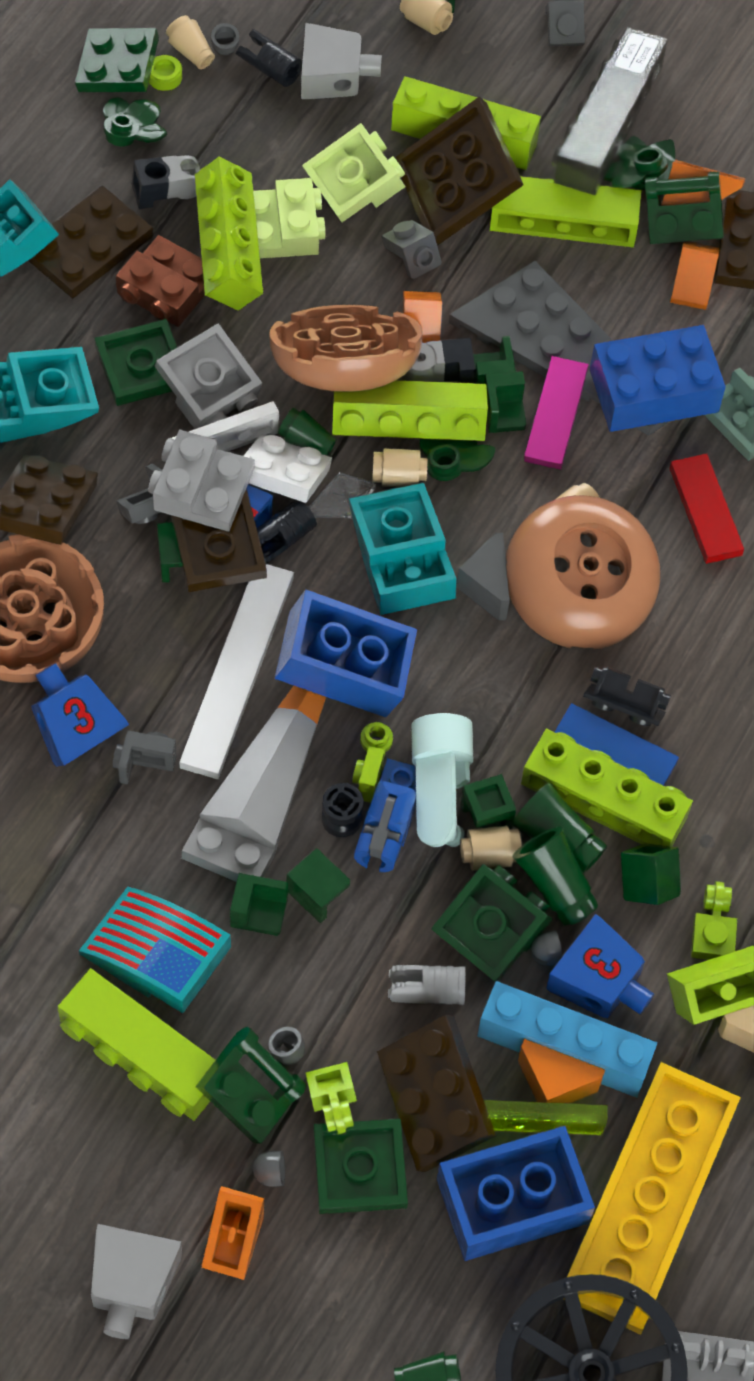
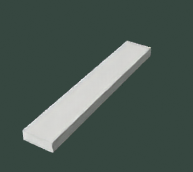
(236, 673)

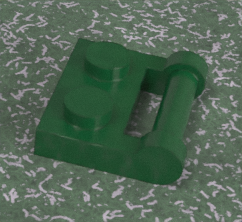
(685, 220)
(241, 1095)

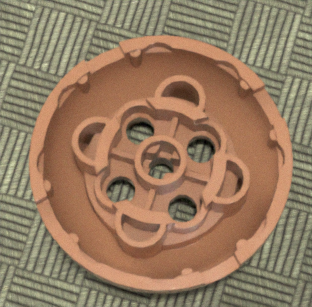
(346, 347)
(31, 577)
(553, 599)

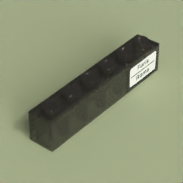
(609, 111)

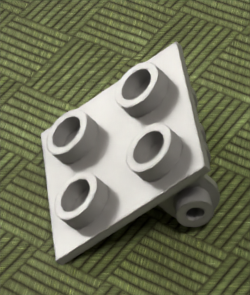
(715, 1358)

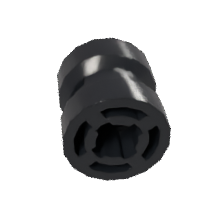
(340, 819)

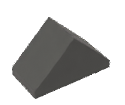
(485, 577)

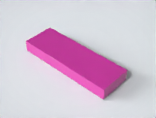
(556, 413)

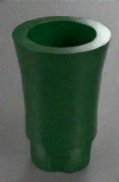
(549, 811)
(557, 875)

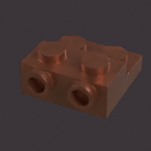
(163, 281)

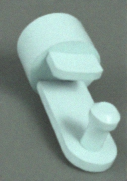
(442, 761)

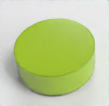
(166, 73)

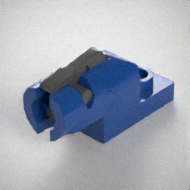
(388, 816)

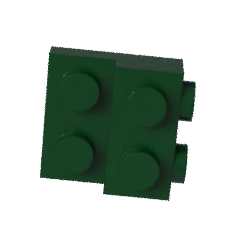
(492, 921)

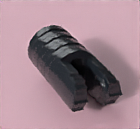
(272, 59)
(285, 529)

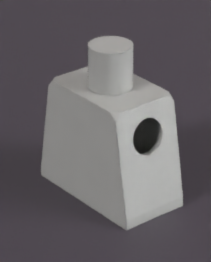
(334, 63)
(131, 1276)

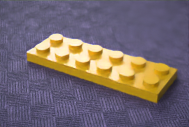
(654, 1188)

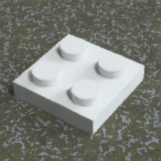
(287, 467)

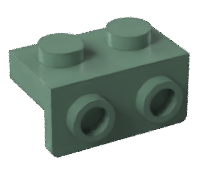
(736, 413)

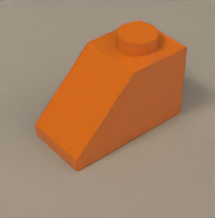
(680, 169)

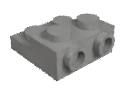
(209, 377)
(200, 481)

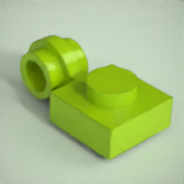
(368, 772)
(713, 933)
(332, 1092)

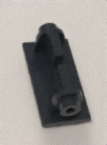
(613, 694)

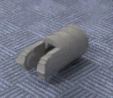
(427, 984)

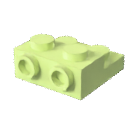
(355, 172)
(288, 219)

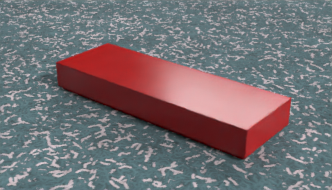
(706, 508)

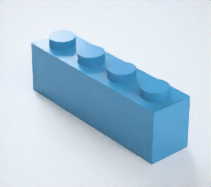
(517, 1016)

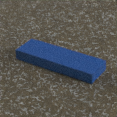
(618, 744)

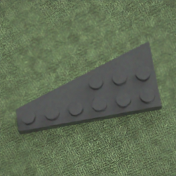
(540, 324)

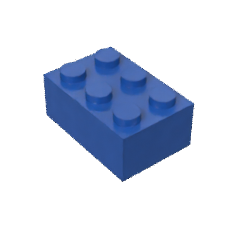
(657, 378)
(346, 653)
(515, 1193)

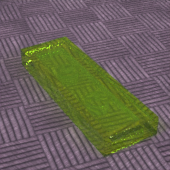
(542, 1117)

